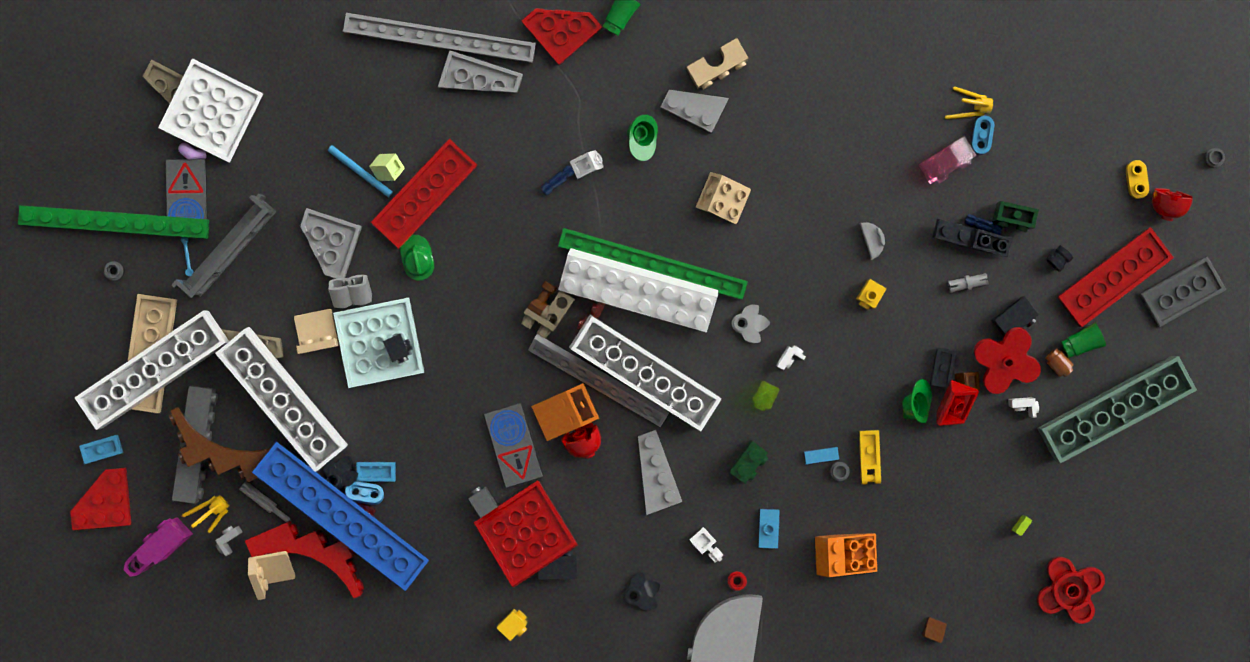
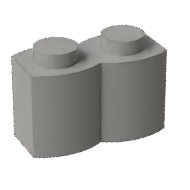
(350, 291)

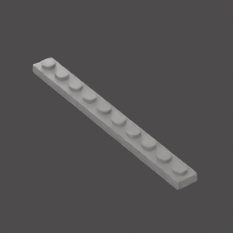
(439, 37)

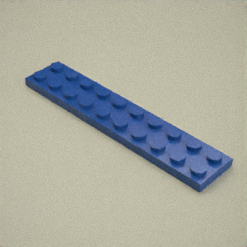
(340, 516)

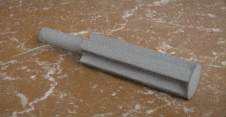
(262, 500)

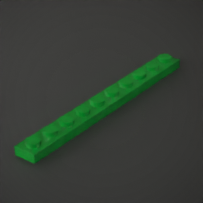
(113, 222)
(723, 283)

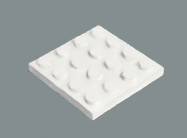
(210, 110)

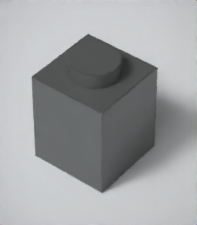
(482, 501)

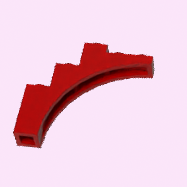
(311, 545)

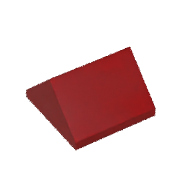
(956, 404)

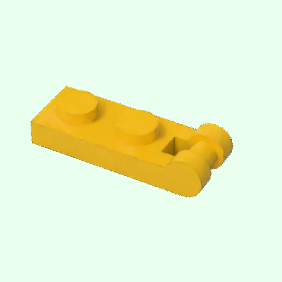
(870, 456)

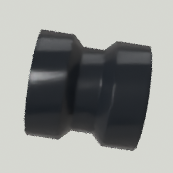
(1059, 258)

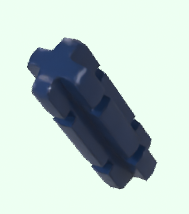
(557, 180)
(983, 224)

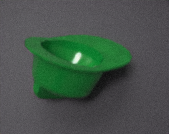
(642, 137)
(417, 258)
(918, 403)

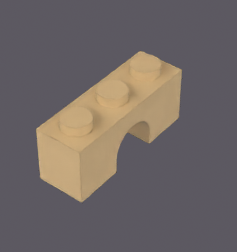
(704, 74)

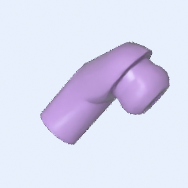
(190, 153)

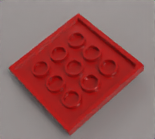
(525, 533)

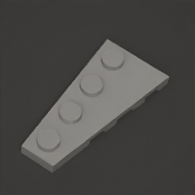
(473, 74)
(658, 481)

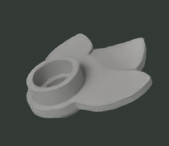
(753, 323)

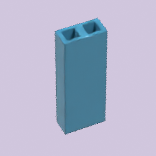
(821, 455)

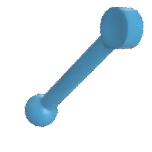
(189, 271)

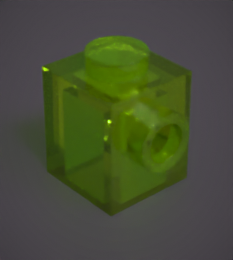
(765, 395)

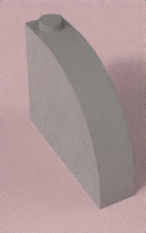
(728, 631)

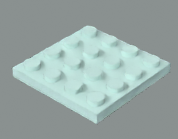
(362, 345)

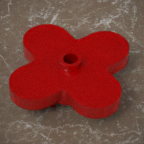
(995, 354)
(1078, 602)

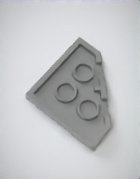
(331, 241)

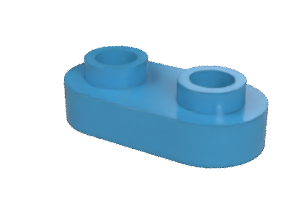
(981, 135)
(365, 492)

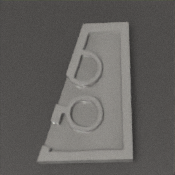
(695, 108)

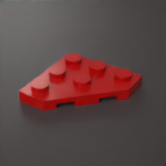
(561, 30)
(104, 503)

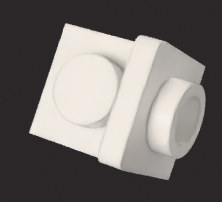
(586, 163)
(786, 359)
(1021, 403)

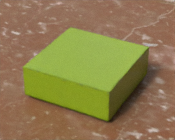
(1022, 524)

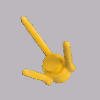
(982, 104)
(218, 505)

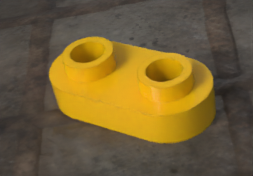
(1135, 179)

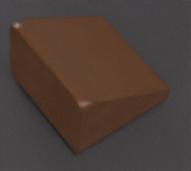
(968, 378)
(934, 630)

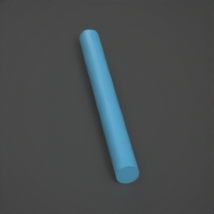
(360, 171)

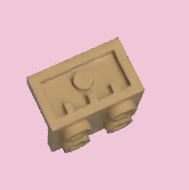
(723, 197)
(316, 331)
(267, 570)

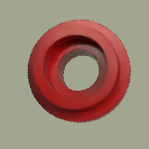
(741, 585)

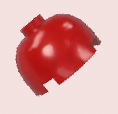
(1171, 204)
(583, 442)

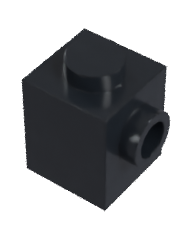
(398, 348)

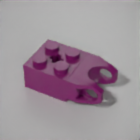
(158, 546)

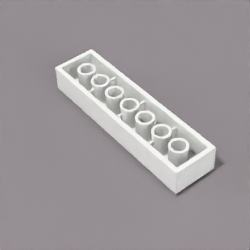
(638, 290)
(152, 370)
(645, 372)
(281, 399)

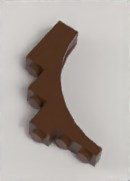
(222, 458)

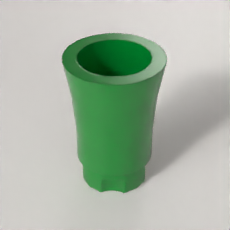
(620, 15)
(1084, 341)

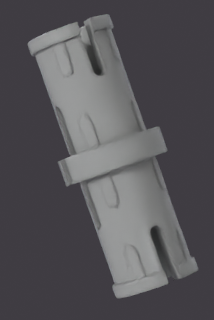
(968, 282)

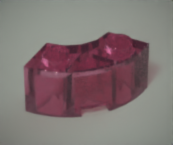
(947, 160)

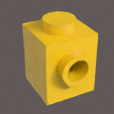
(870, 294)
(513, 624)

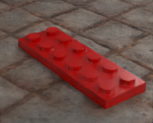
(424, 193)
(1115, 277)

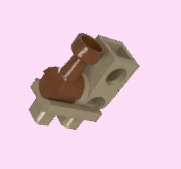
(547, 314)

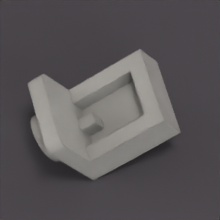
(228, 534)

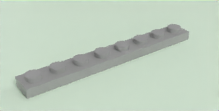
(598, 380)

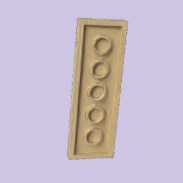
(151, 322)

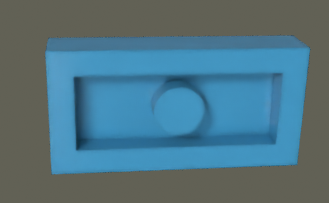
(101, 449)

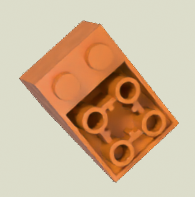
(565, 412)
(845, 554)

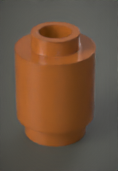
(1059, 363)

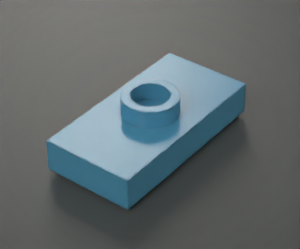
(376, 471)
(768, 528)

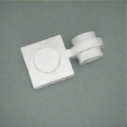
(703, 541)

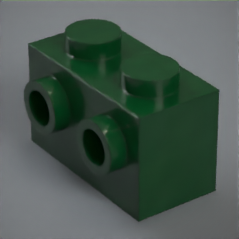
(1015, 215)
(748, 461)

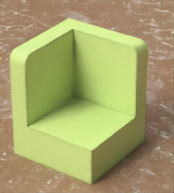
(387, 167)

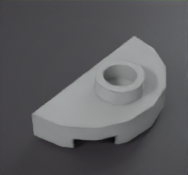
(873, 238)

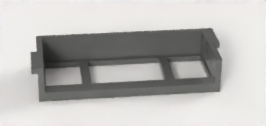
(228, 248)

